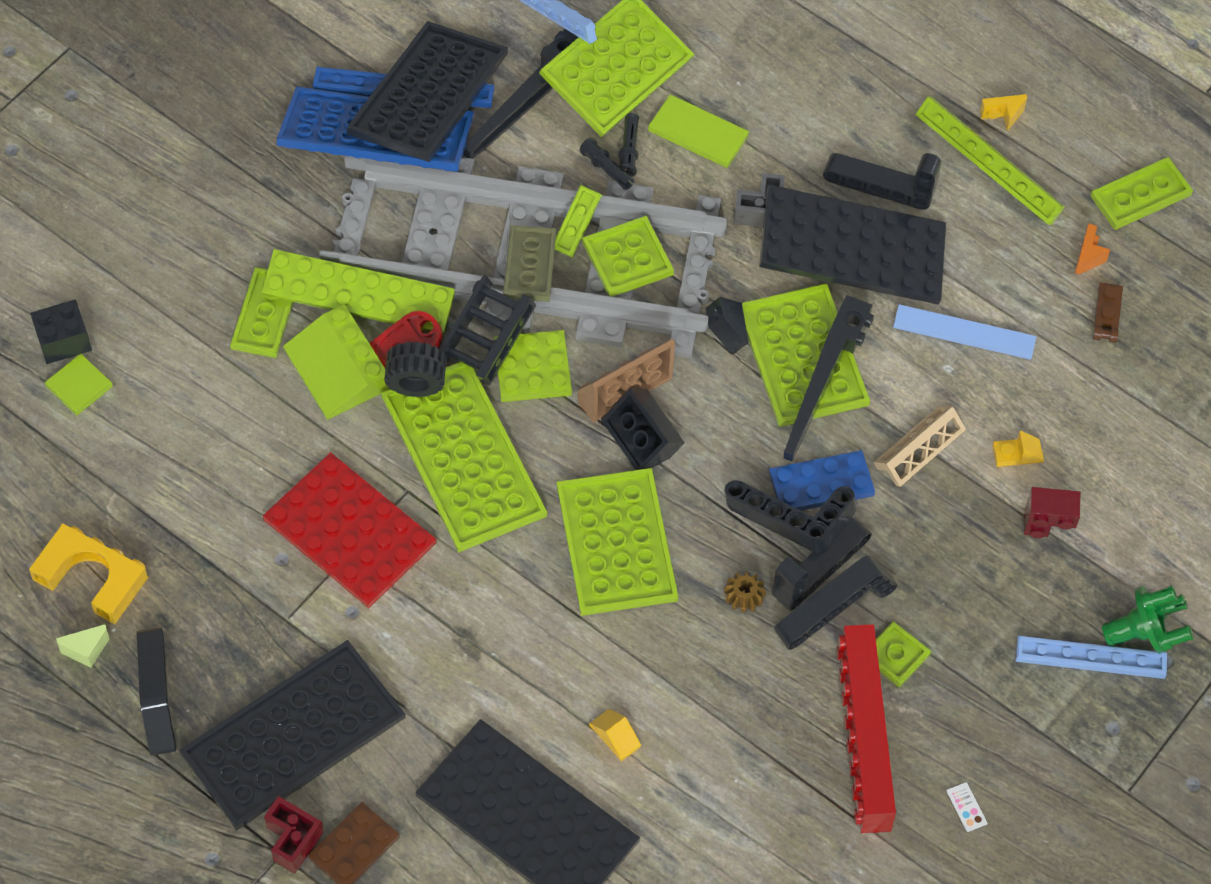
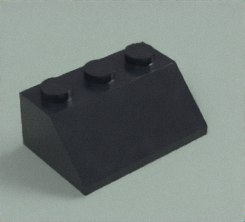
(642, 429)

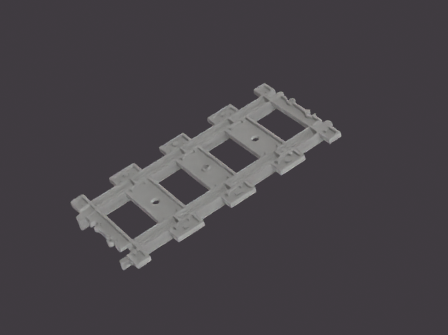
(533, 202)

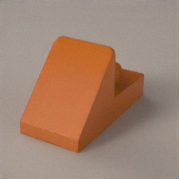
(1091, 254)

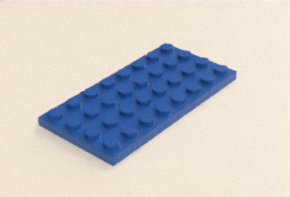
(320, 120)

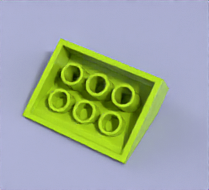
(336, 362)

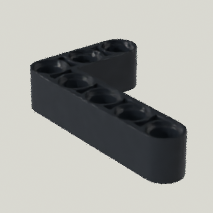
(885, 182)
(783, 518)
(797, 582)
(833, 599)
(154, 691)

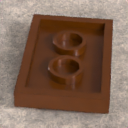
(354, 846)

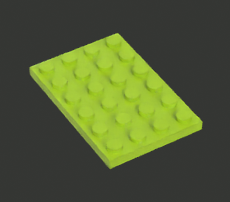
(619, 68)
(787, 342)
(616, 542)

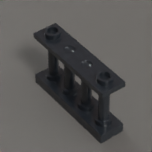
(509, 329)

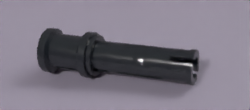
(628, 153)
(601, 159)

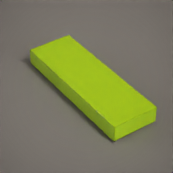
(577, 220)

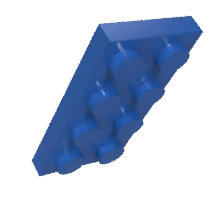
(812, 482)

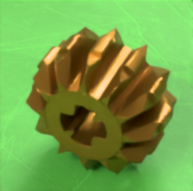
(745, 584)

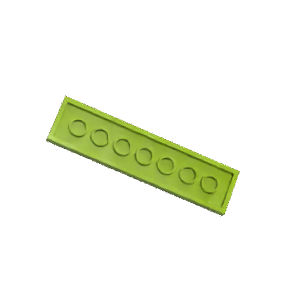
(361, 290)

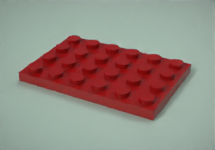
(349, 530)

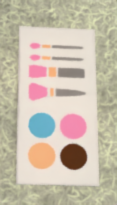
(967, 807)

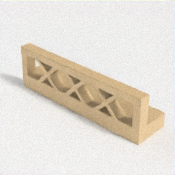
(913, 440)

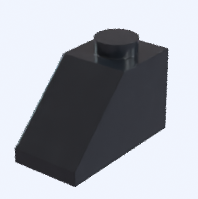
(728, 323)

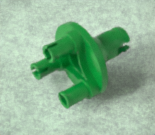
(1148, 620)

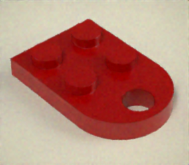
(407, 330)

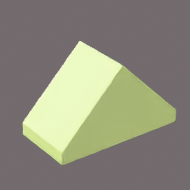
(84, 645)

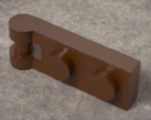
(1107, 312)

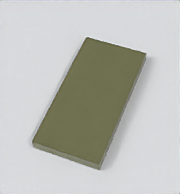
(530, 262)

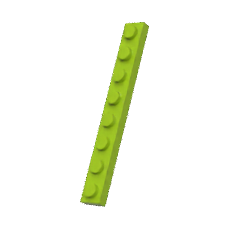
(990, 160)

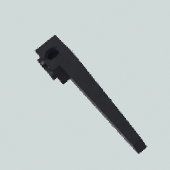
(520, 101)
(839, 339)

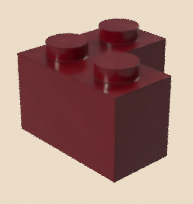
(1051, 508)
(297, 833)

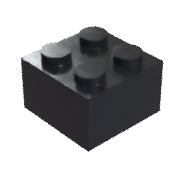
(61, 331)

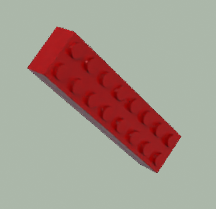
(866, 728)

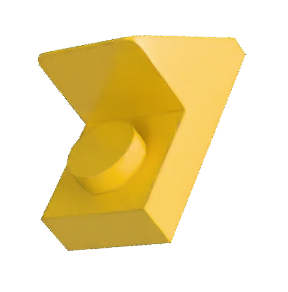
(1007, 107)
(1020, 451)

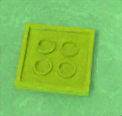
(628, 256)
(535, 368)

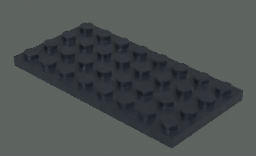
(427, 91)
(853, 244)
(292, 734)
(525, 812)

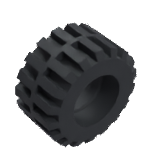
(415, 369)

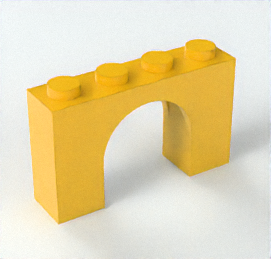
(71, 547)

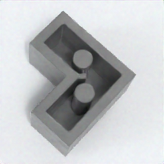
(751, 204)

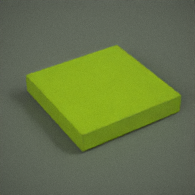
(78, 384)
(899, 654)

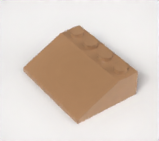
(644, 372)

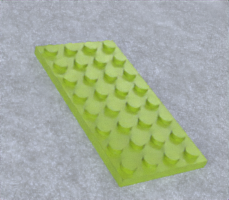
(466, 459)

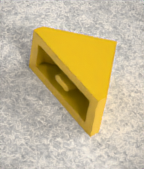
(616, 733)

